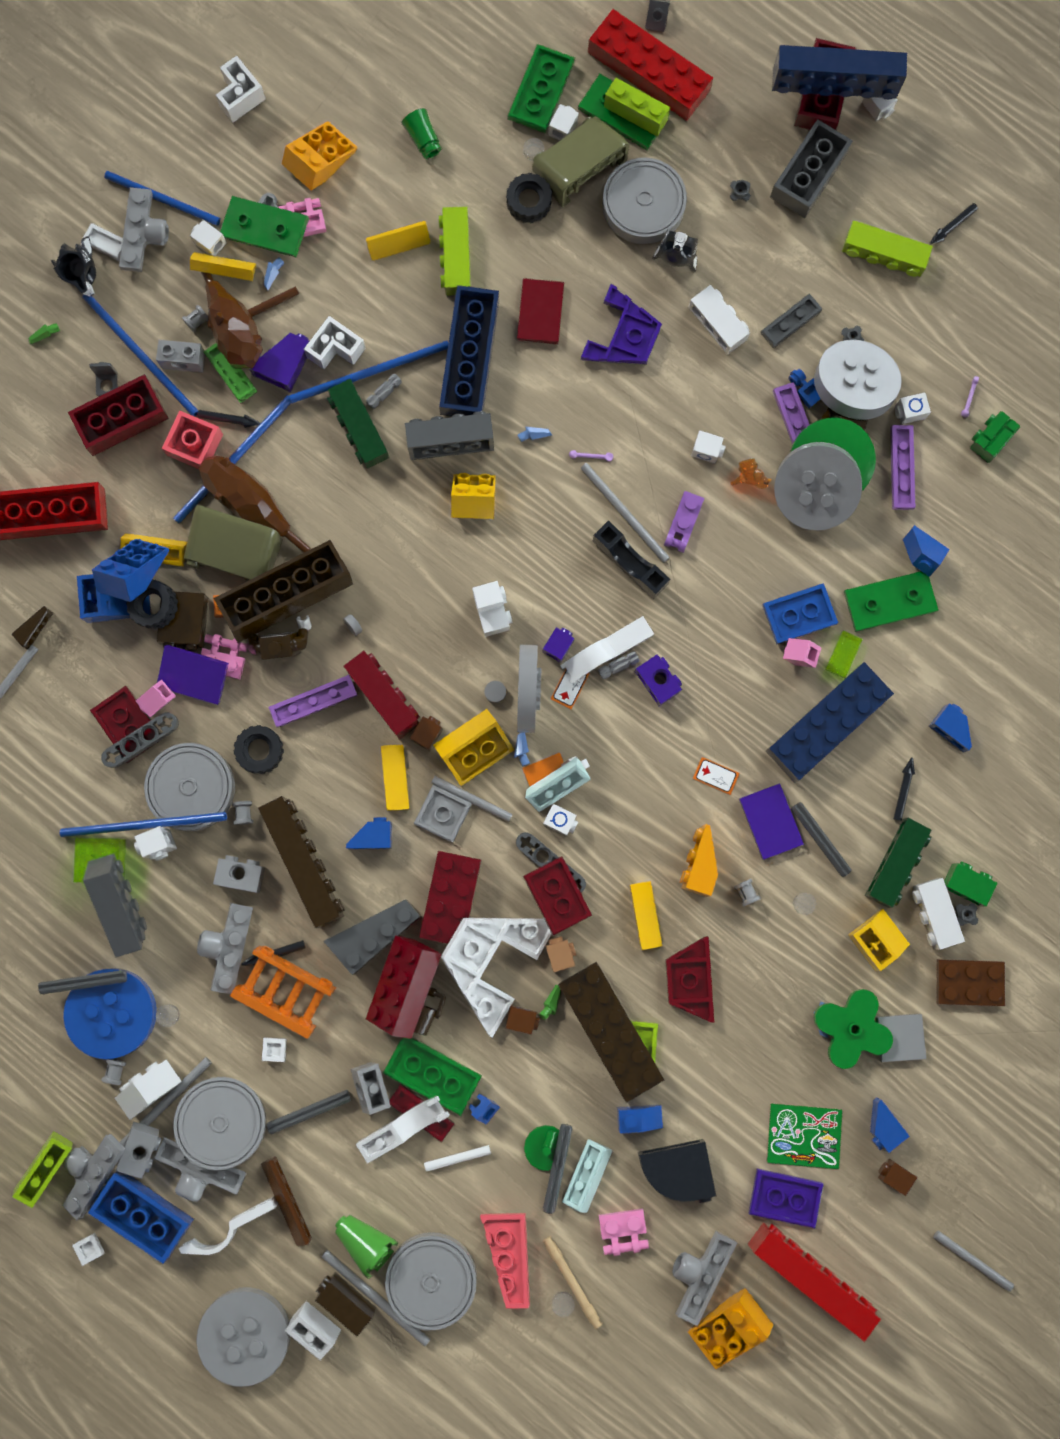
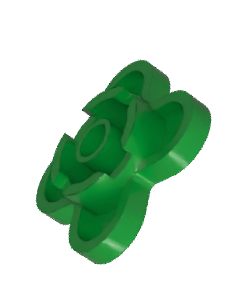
(869, 1035)

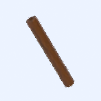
(273, 301)

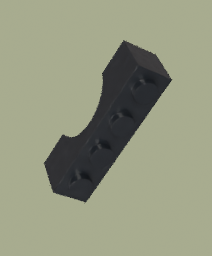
(641, 571)

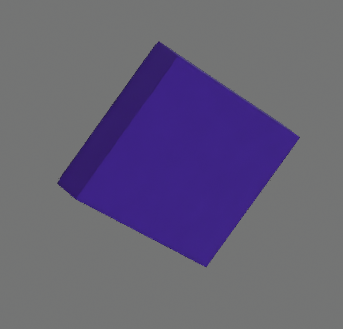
(193, 674)
(771, 821)
(786, 1198)

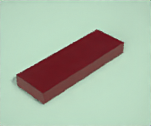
(404, 1100)

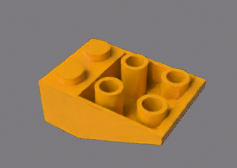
(317, 155)
(702, 867)
(731, 1329)

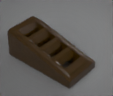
(29, 630)

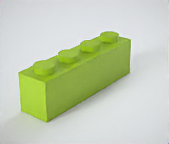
(456, 248)
(887, 249)

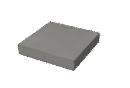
(443, 813)
(907, 1037)

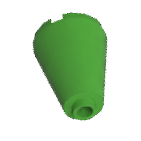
(365, 1244)

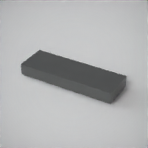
(791, 321)

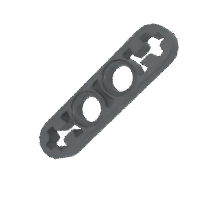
(141, 742)
(552, 856)

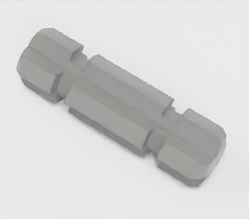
(383, 391)
(618, 665)

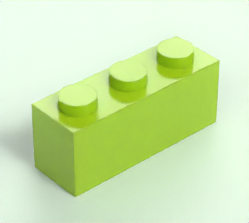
(636, 106)
(42, 1169)

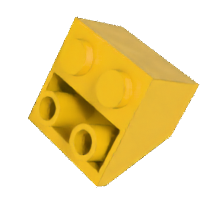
(473, 496)
(879, 940)

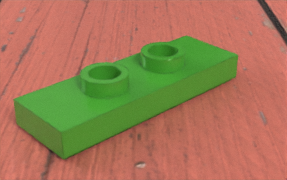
(233, 377)

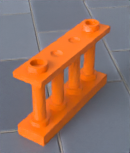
(265, 1003)

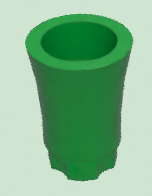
(422, 132)

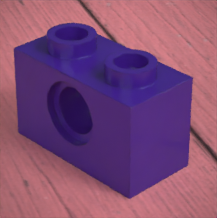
(660, 692)

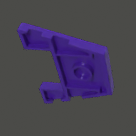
(633, 336)

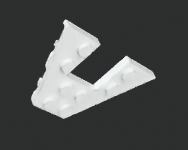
(472, 951)

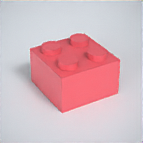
(191, 440)

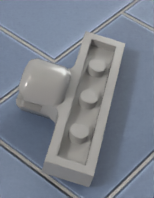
(140, 230)
(226, 947)
(90, 1173)
(195, 1178)
(702, 1276)

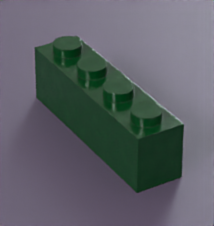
(358, 424)
(898, 863)

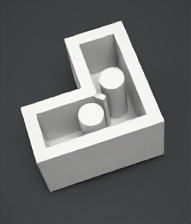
(242, 90)
(334, 339)
(490, 606)
(146, 1089)

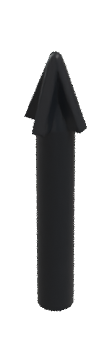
(942, 233)
(246, 420)
(908, 771)
(279, 951)

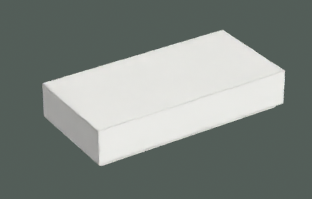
(105, 241)

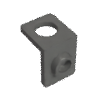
(657, 15)
(103, 372)

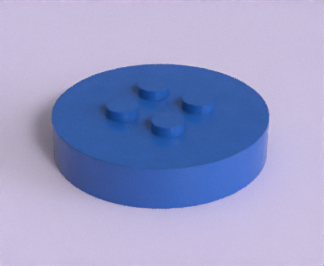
(111, 1017)

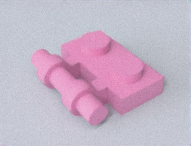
(316, 220)
(236, 663)
(623, 1224)

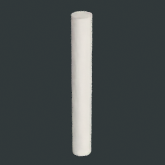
(457, 1158)

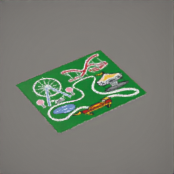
(804, 1136)

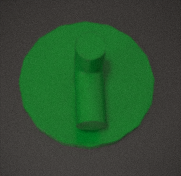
(541, 1146)

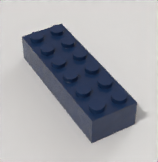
(839, 72)
(469, 351)
(829, 722)

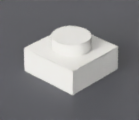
(274, 1049)
(88, 1249)

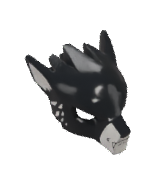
(678, 250)
(77, 266)

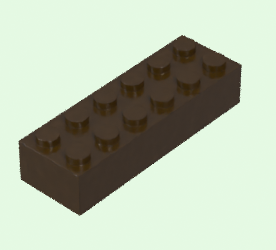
(284, 591)
(301, 862)
(611, 1032)

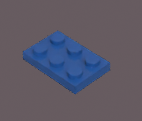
(800, 613)

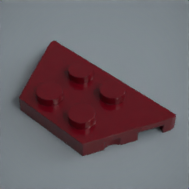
(691, 980)

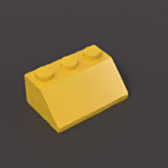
(473, 747)

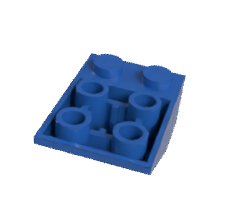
(129, 569)
(99, 606)

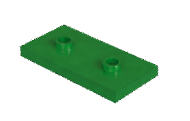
(541, 88)
(593, 106)
(264, 226)
(890, 601)
(432, 1074)

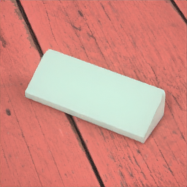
(557, 784)
(587, 1176)

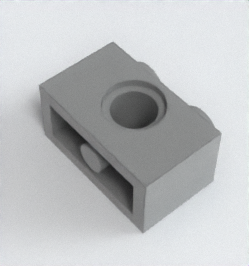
(180, 356)
(226, 874)
(370, 1088)
(139, 1136)

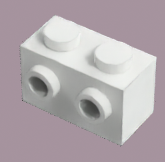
(155, 843)
(313, 1330)

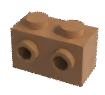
(560, 954)

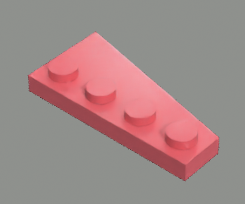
(508, 1246)

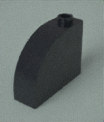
(680, 1171)

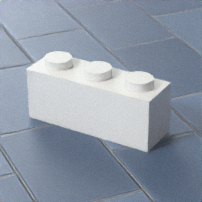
(719, 319)
(937, 914)

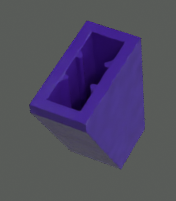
(283, 362)

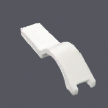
(607, 649)
(401, 1129)
(195, 1247)

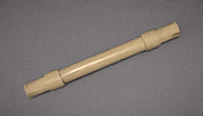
(587, 1307)

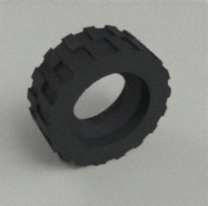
(534, 182)
(163, 616)
(258, 766)

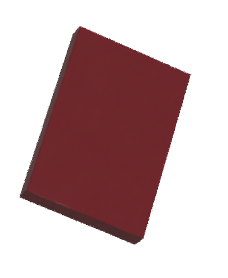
(540, 311)
(121, 716)
(557, 895)

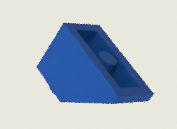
(924, 550)
(953, 726)
(373, 835)
(639, 1118)
(885, 1127)

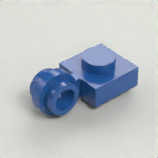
(807, 392)

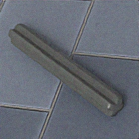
(821, 839)
(82, 982)
(308, 1112)
(557, 1168)

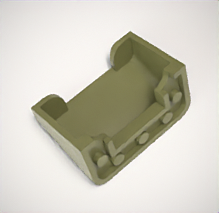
(580, 157)
(231, 544)

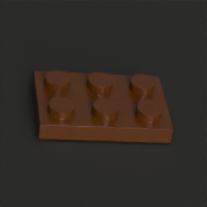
(971, 982)

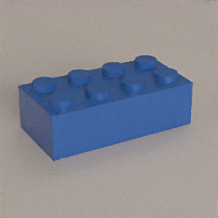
(141, 1216)

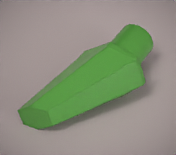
(43, 332)
(551, 1003)

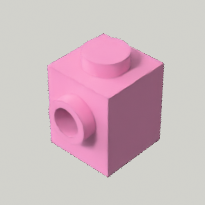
(802, 652)
(155, 698)

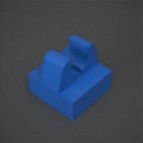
(484, 1110)

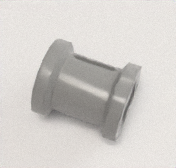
(195, 318)
(242, 813)
(747, 892)
(113, 1071)

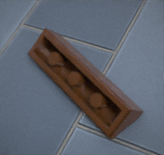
(286, 1201)

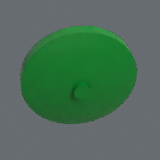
(845, 435)

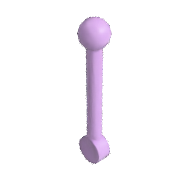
(965, 413)
(608, 457)

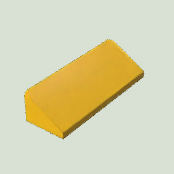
(398, 240)
(222, 266)
(176, 548)
(395, 777)
(645, 915)

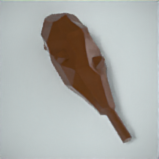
(232, 326)
(245, 496)

